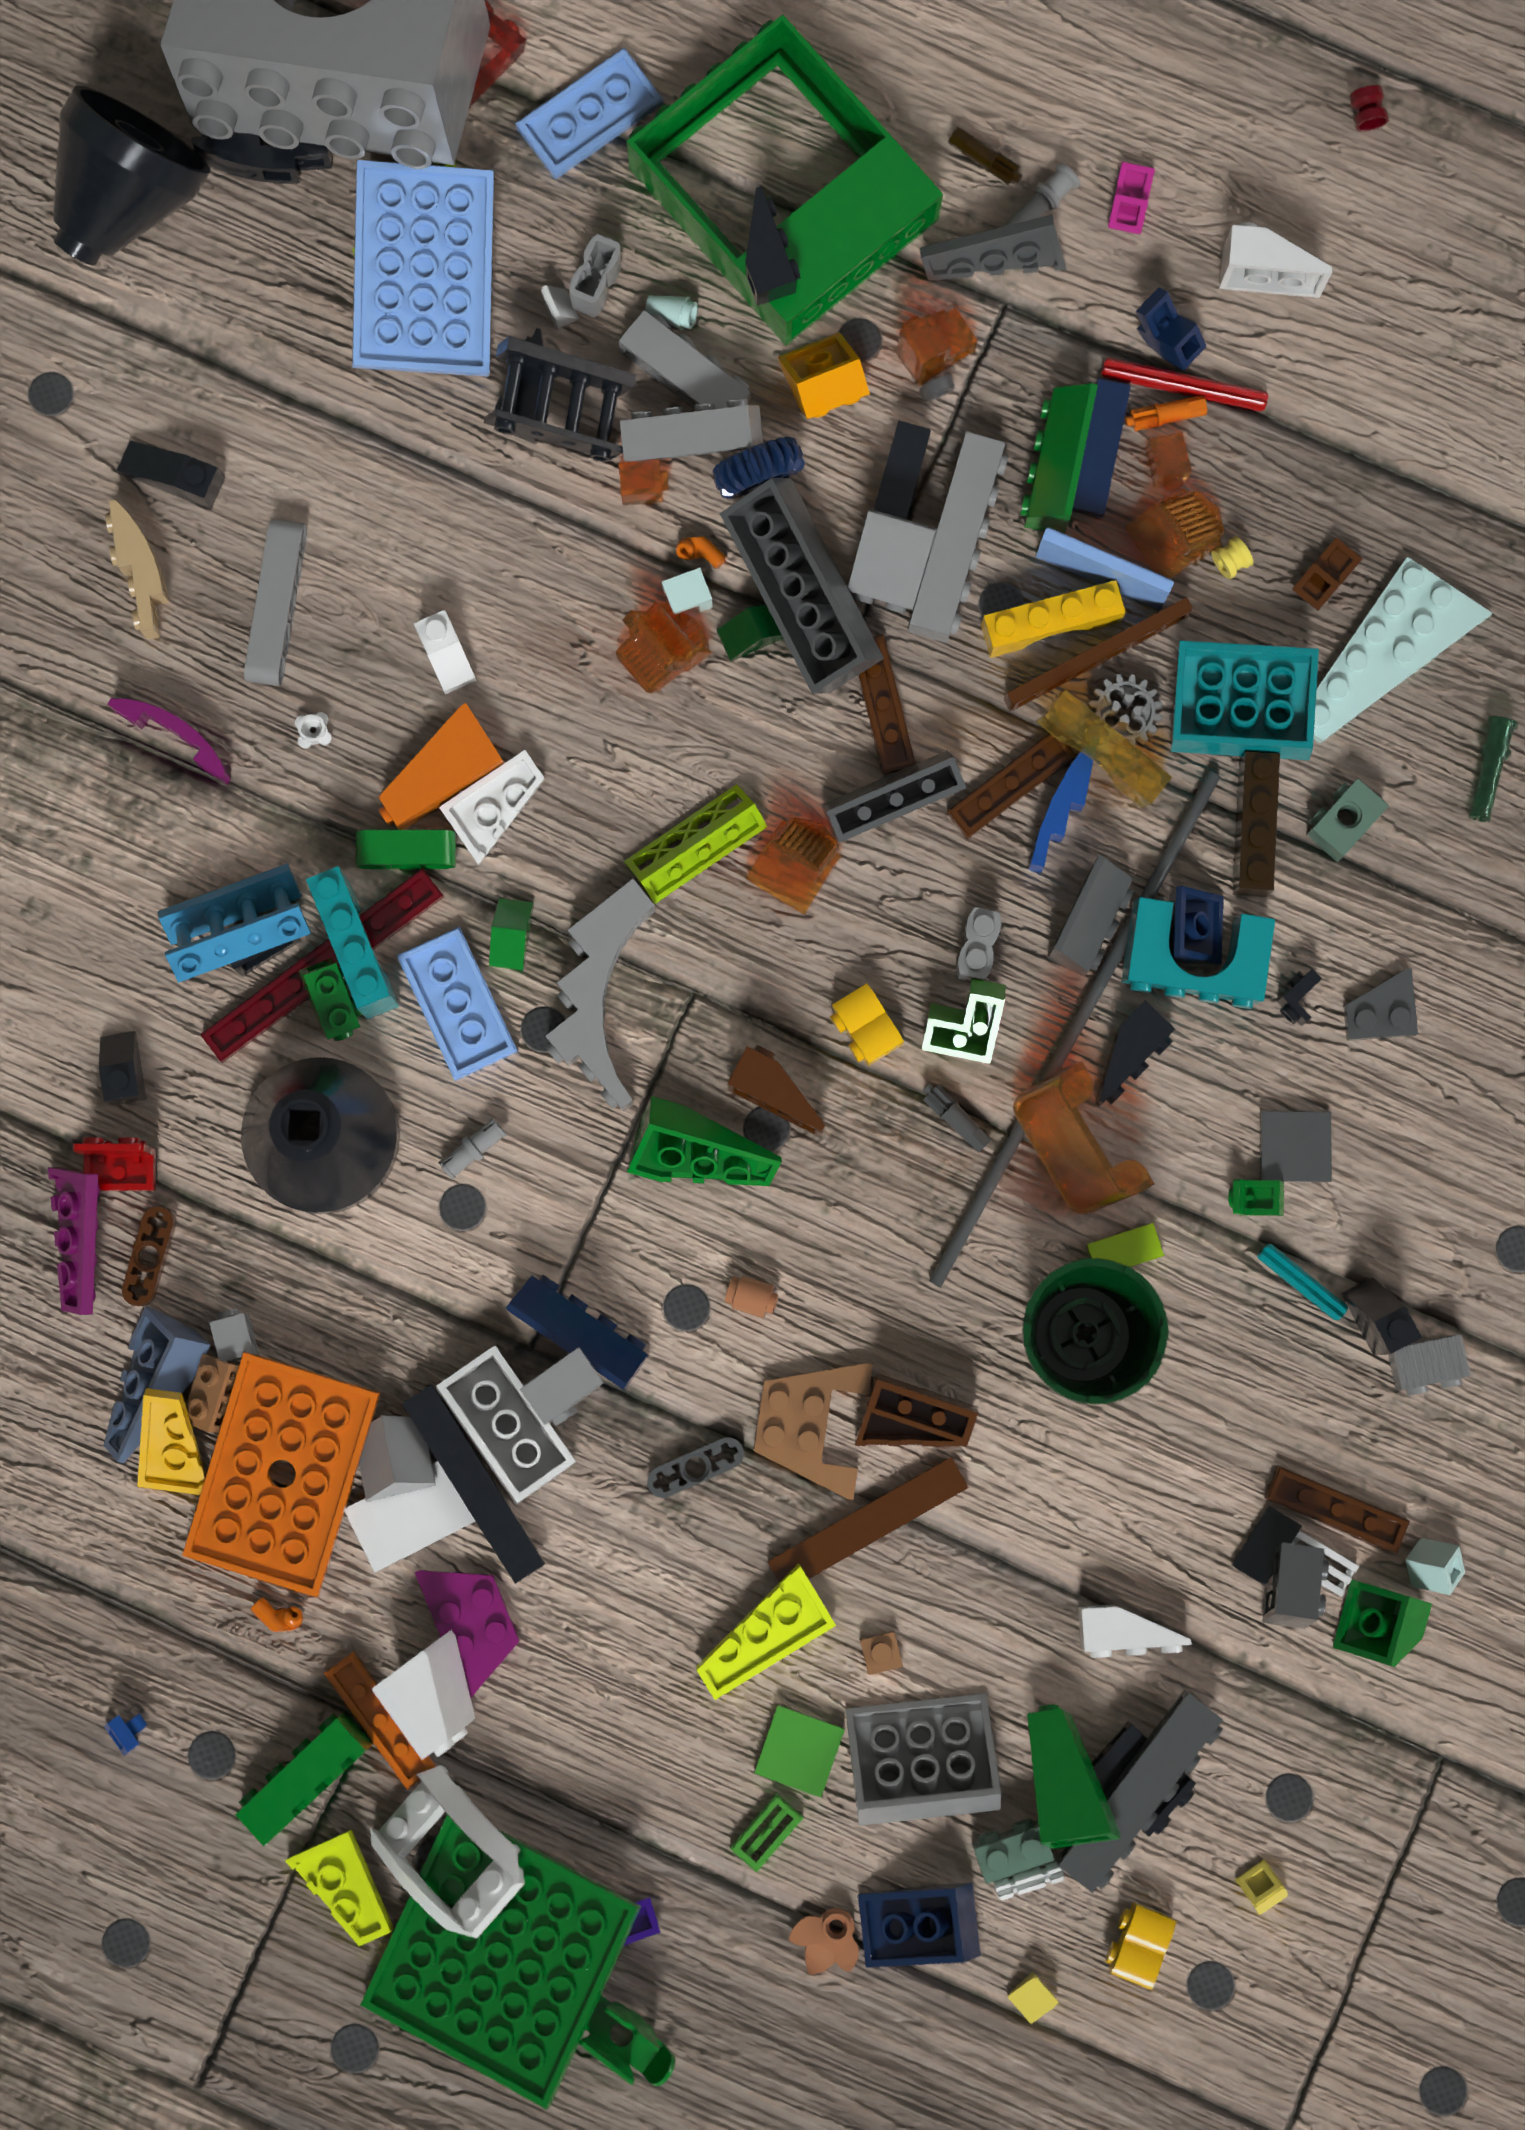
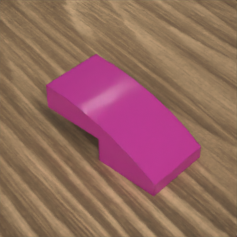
(1131, 198)

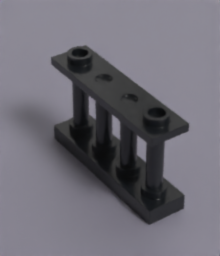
(581, 374)

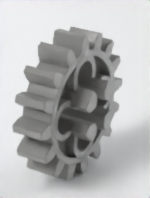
(1128, 692)

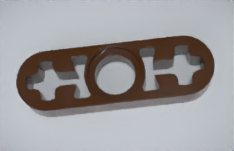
(140, 1244)

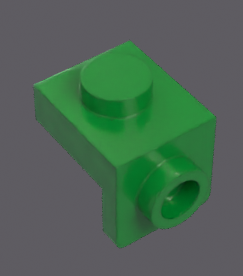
(1257, 1197)

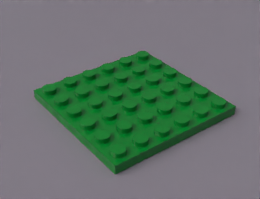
(520, 1989)

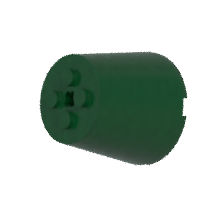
(1125, 1325)

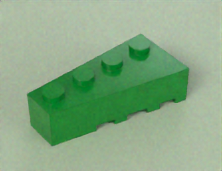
(304, 1778)

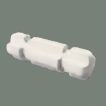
(1028, 1881)

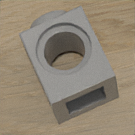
(233, 1335)

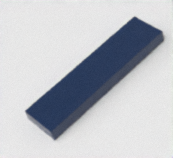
(1101, 448)

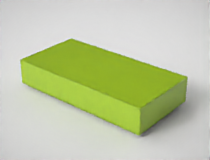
(1128, 1247)

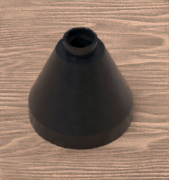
(116, 175)
(354, 1142)

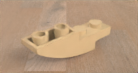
(137, 558)

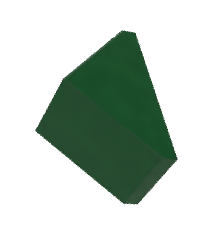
(749, 632)

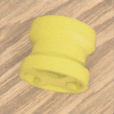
(1232, 557)

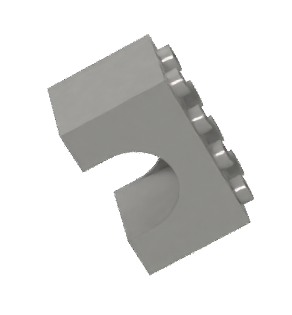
(358, 82)

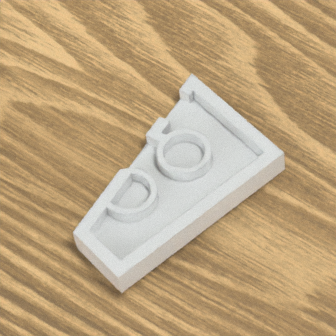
(492, 804)

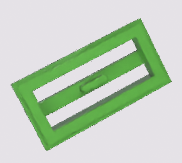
(786, 1809)

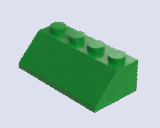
(1059, 458)

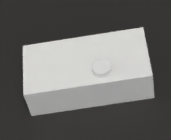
(504, 1425)

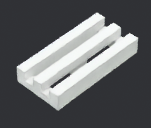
(1345, 1578)

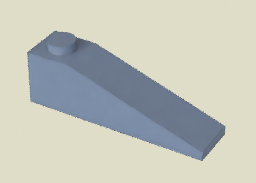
(162, 1359)

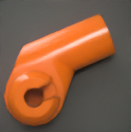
(699, 548)
(279, 1619)

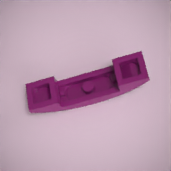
(139, 714)

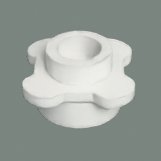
(305, 723)

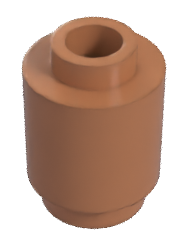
(751, 1296)

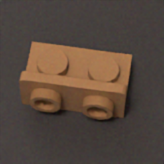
(211, 1392)

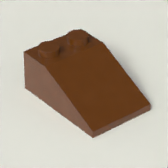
(767, 1085)

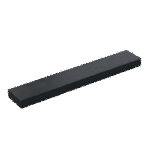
(473, 1483)

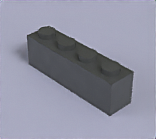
(893, 796)

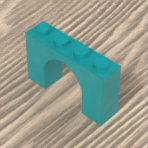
(353, 950)
(1151, 965)

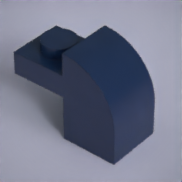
(1167, 332)

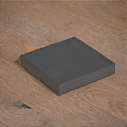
(1295, 1146)

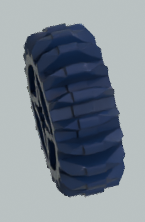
(756, 465)

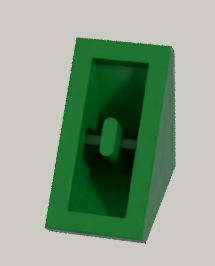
(510, 934)

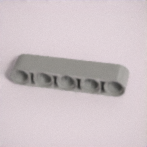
(275, 602)

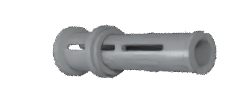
(1047, 195)

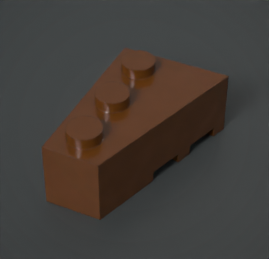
(914, 1416)

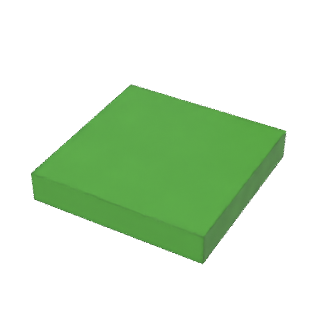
(799, 1750)

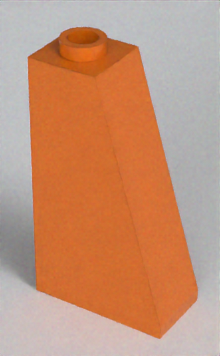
(440, 770)

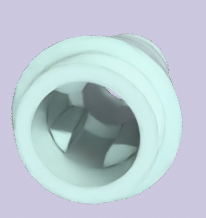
(675, 310)

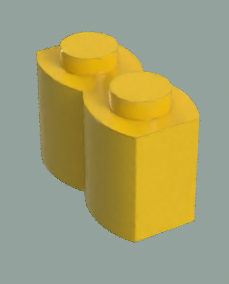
(866, 1024)
(1141, 1945)

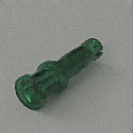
(1495, 752)

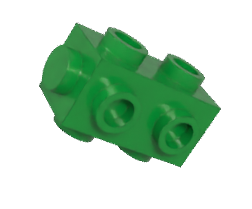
(330, 999)

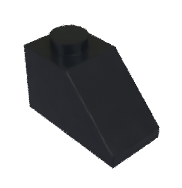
(121, 1069)

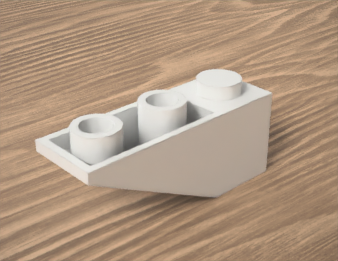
(1114, 1628)

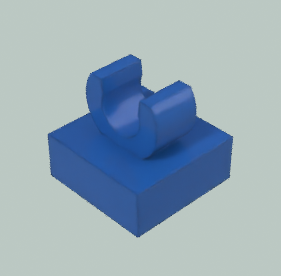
(124, 1734)

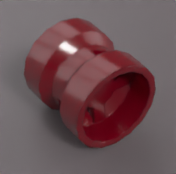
(1369, 108)

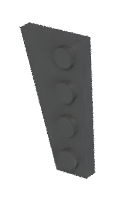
(1013, 246)

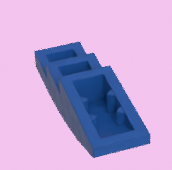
(1068, 796)

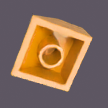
(824, 375)

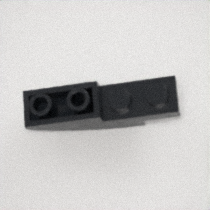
(250, 159)

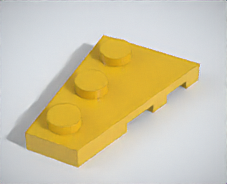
(168, 1445)

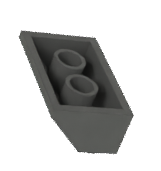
(1092, 917)

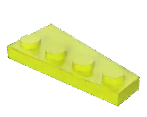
(769, 1632)

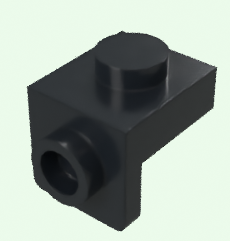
(1298, 987)

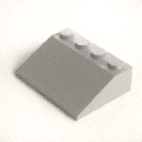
(923, 1759)

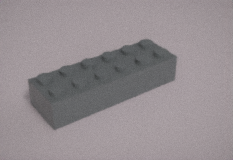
(801, 585)

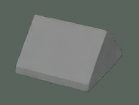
(395, 1459)

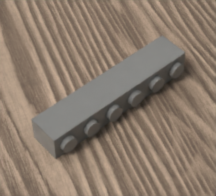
(957, 536)

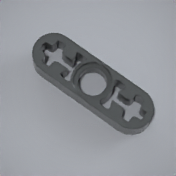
(668, 1470)

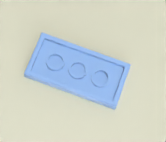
(589, 113)
(1103, 568)
(457, 1003)

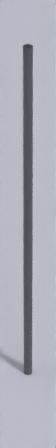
(1074, 1030)

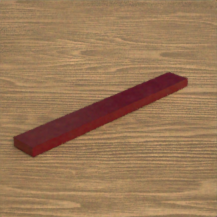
(288, 991)

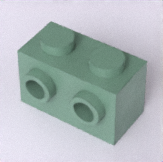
(1011, 1851)

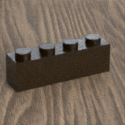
(1256, 824)

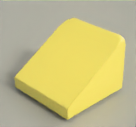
(1262, 1887)
(1032, 1998)

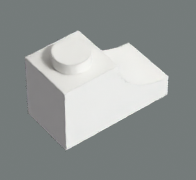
(444, 651)

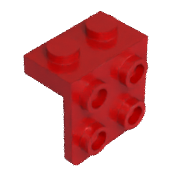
(119, 1166)

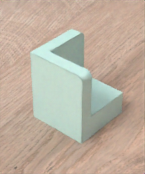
(687, 592)
(1435, 1566)

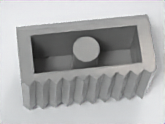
(1429, 1363)

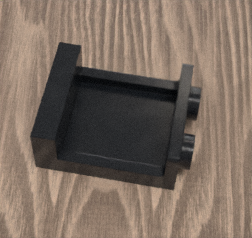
(1115, 1758)

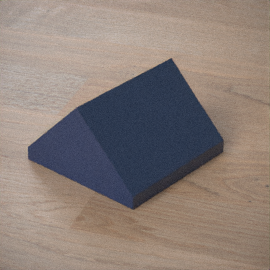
(1196, 926)

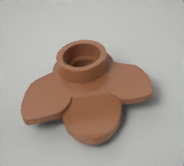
(824, 1945)

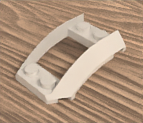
(415, 1818)

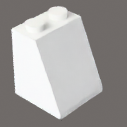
(430, 1698)

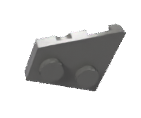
(1383, 1011)

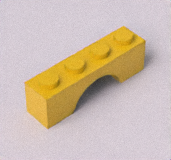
(1028, 623)

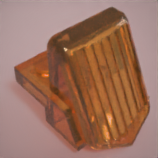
(1177, 531)
(662, 645)
(796, 862)

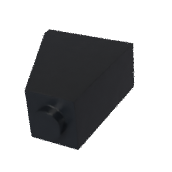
(1380, 1317)

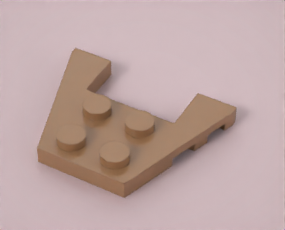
(795, 1423)

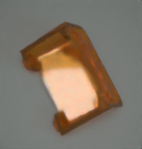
(1068, 1146)

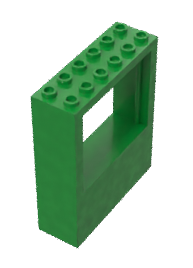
(837, 233)

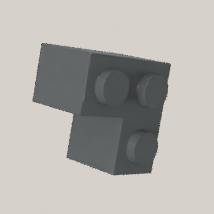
(1295, 1589)

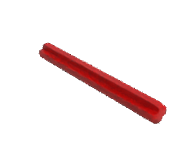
(1184, 384)

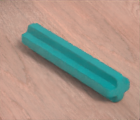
(1302, 1282)

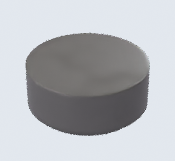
(937, 388)

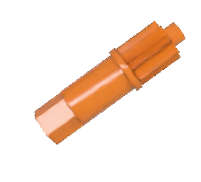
(1157, 415)

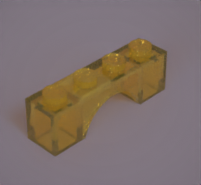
(1126, 765)

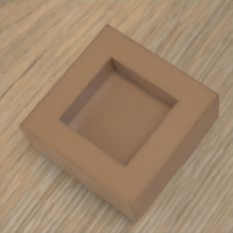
(881, 1653)

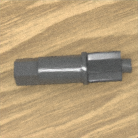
(955, 1116)

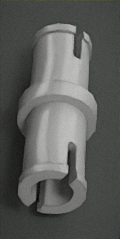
(472, 1148)

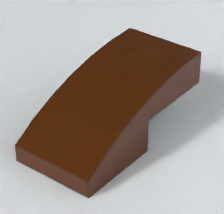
(1327, 574)

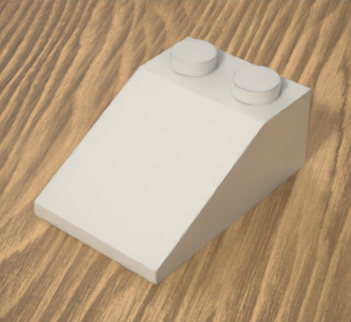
(1267, 263)

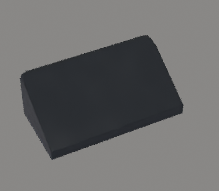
(1258, 1552)

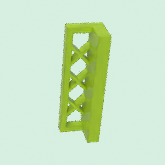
(699, 846)

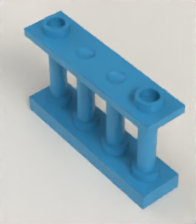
(226, 906)

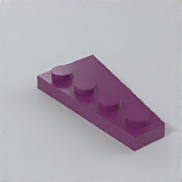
(76, 1238)

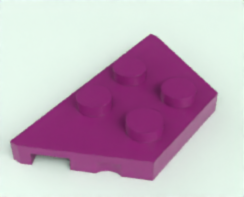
(476, 1615)

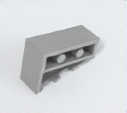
(561, 1388)

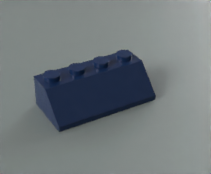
(572, 1327)

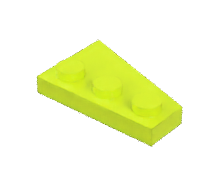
(344, 1883)

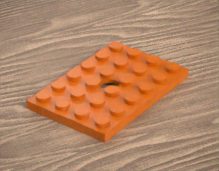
(271, 1529)

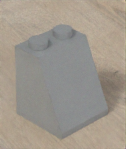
(891, 561)

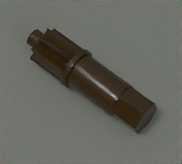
(992, 161)

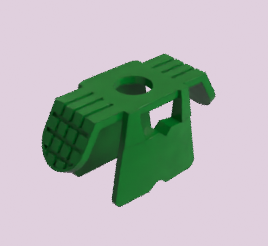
(643, 2052)

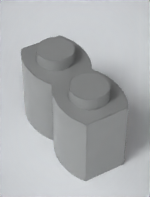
(593, 278)
(979, 937)

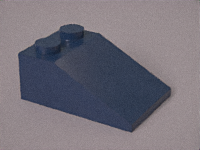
(919, 1925)

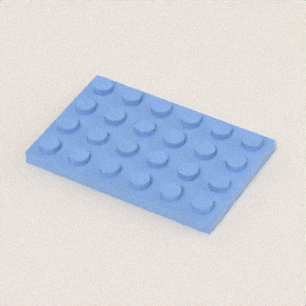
(422, 269)

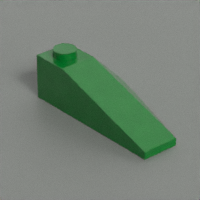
(685, 1144)

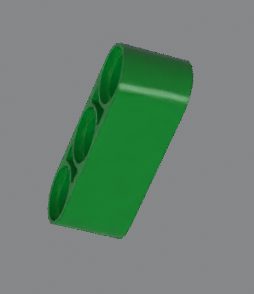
(405, 849)

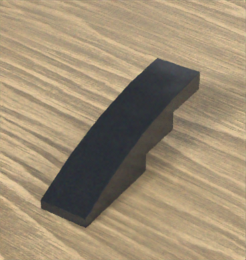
(902, 469)

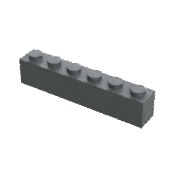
(1143, 1786)

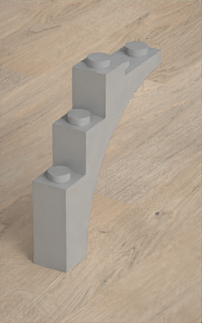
(582, 1035)

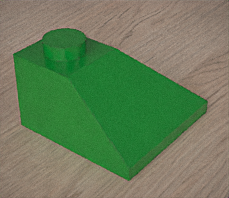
(1380, 1623)

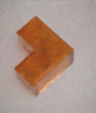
(934, 344)

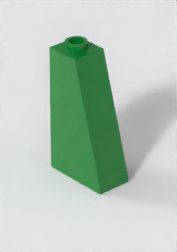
(1066, 1786)

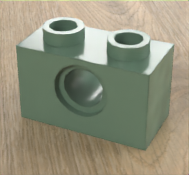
(1363, 807)

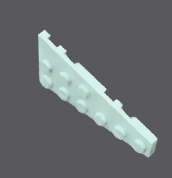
(1400, 635)

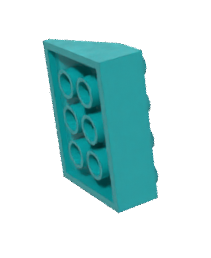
(1245, 699)

